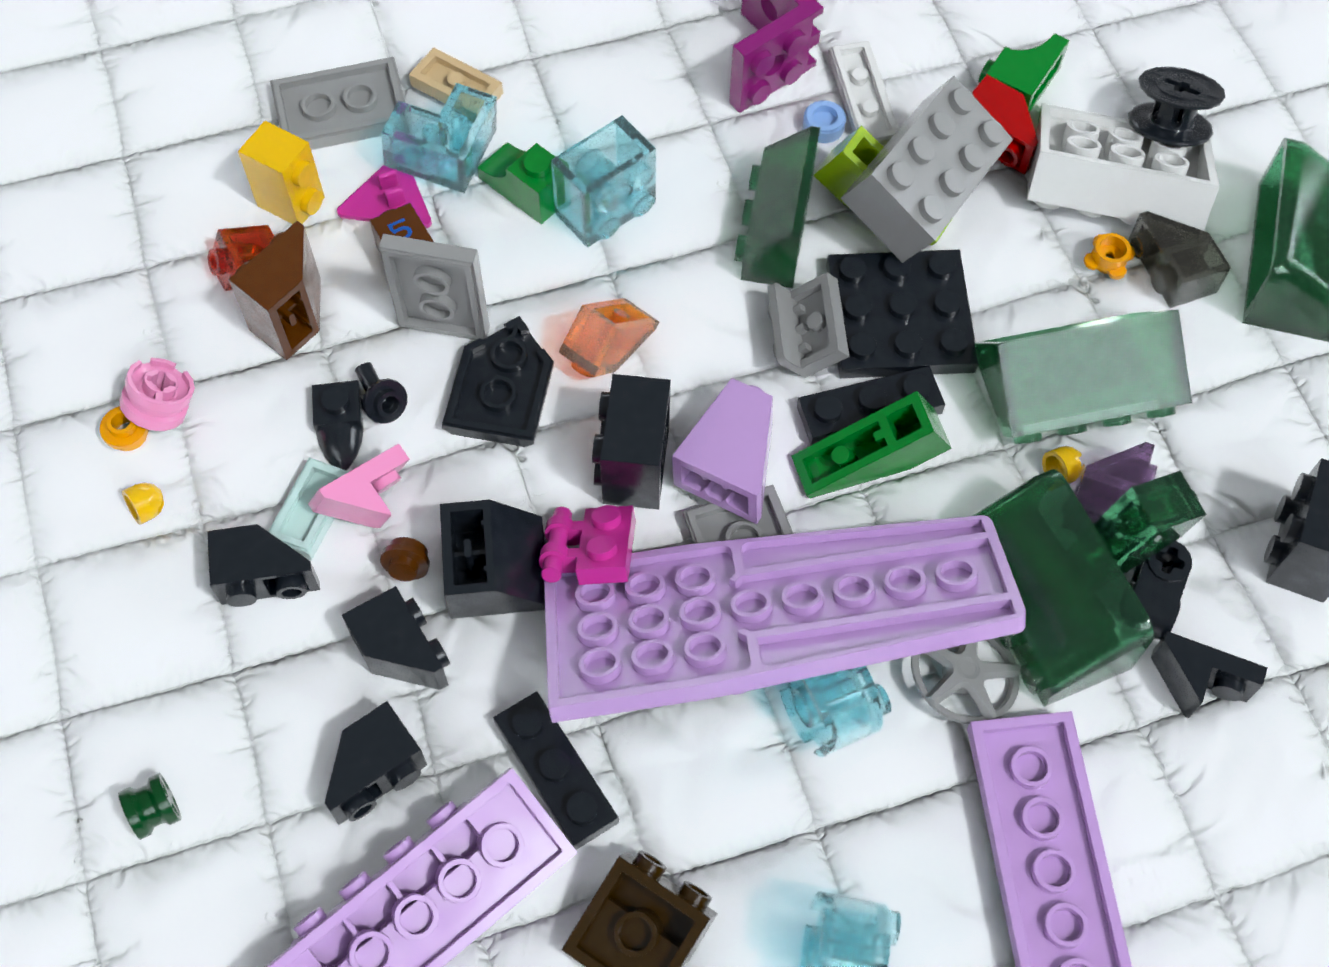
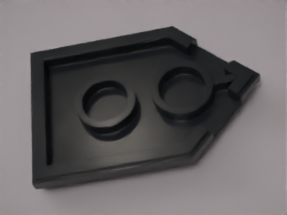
(500, 387)

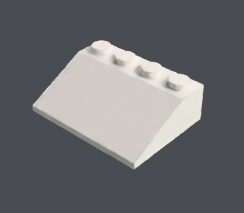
(1114, 171)

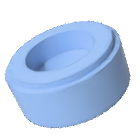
(828, 117)

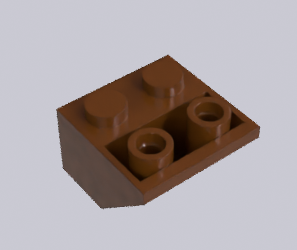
(281, 292)

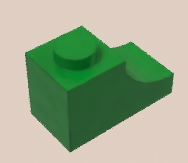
(1028, 69)
(522, 179)

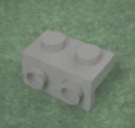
(808, 325)

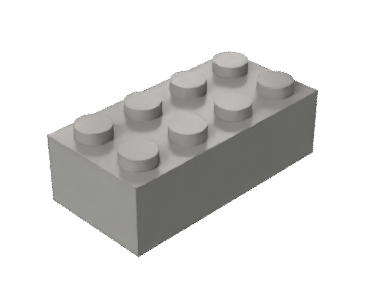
(927, 170)

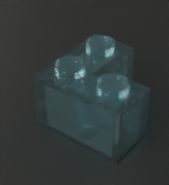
(442, 145)

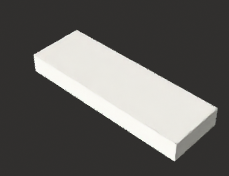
(863, 90)

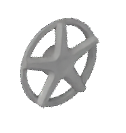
(966, 674)

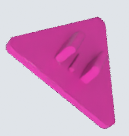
(382, 192)

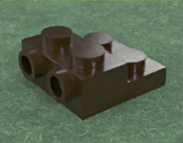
(640, 918)

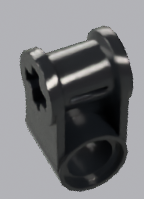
(1162, 590)

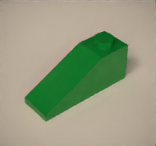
(873, 447)

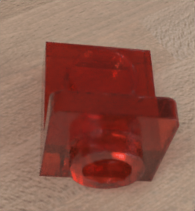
(235, 247)

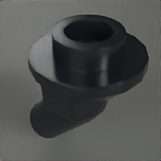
(383, 398)

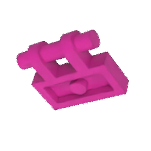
(603, 542)

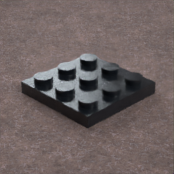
(904, 313)

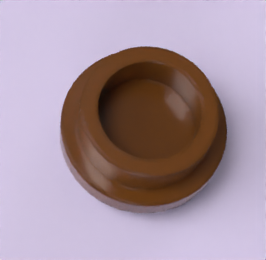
(405, 559)

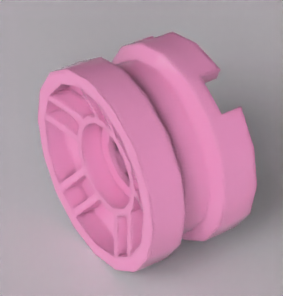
(156, 395)

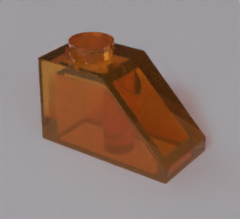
(606, 336)

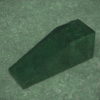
(1149, 519)

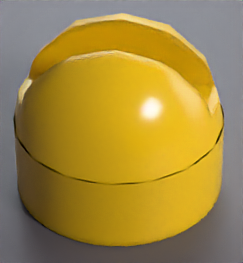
(1066, 461)
(143, 501)

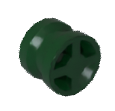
(149, 806)

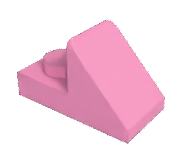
(356, 493)

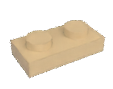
(440, 72)

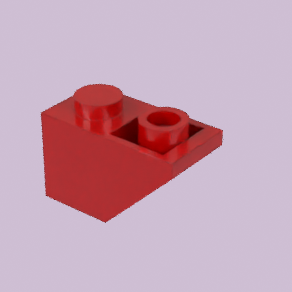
(1012, 113)

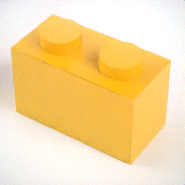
(282, 173)

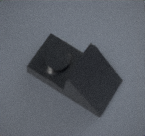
(1193, 667)

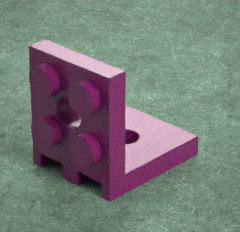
(775, 52)

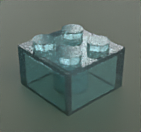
(604, 181)

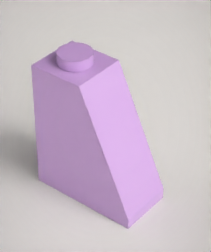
(729, 451)

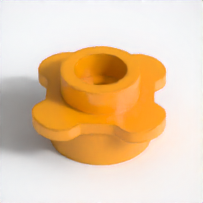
(1113, 246)

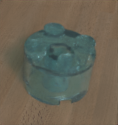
(836, 708)
(849, 933)

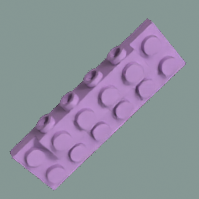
(439, 888)

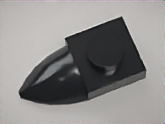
(338, 421)

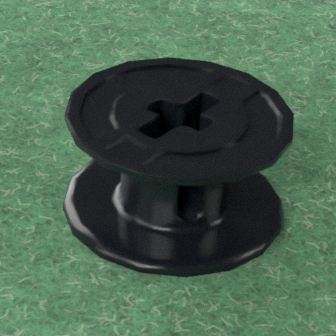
(1177, 99)

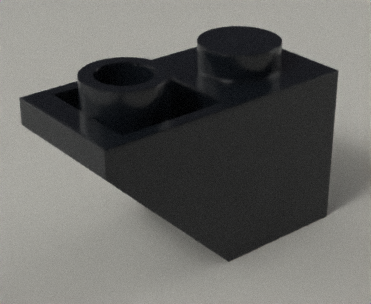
(256, 565)
(393, 642)
(370, 762)

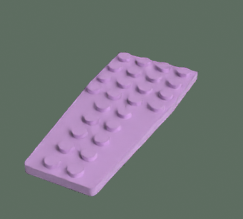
(773, 612)

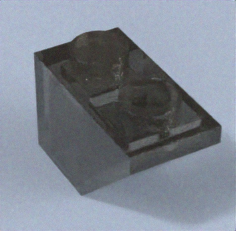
(1179, 258)

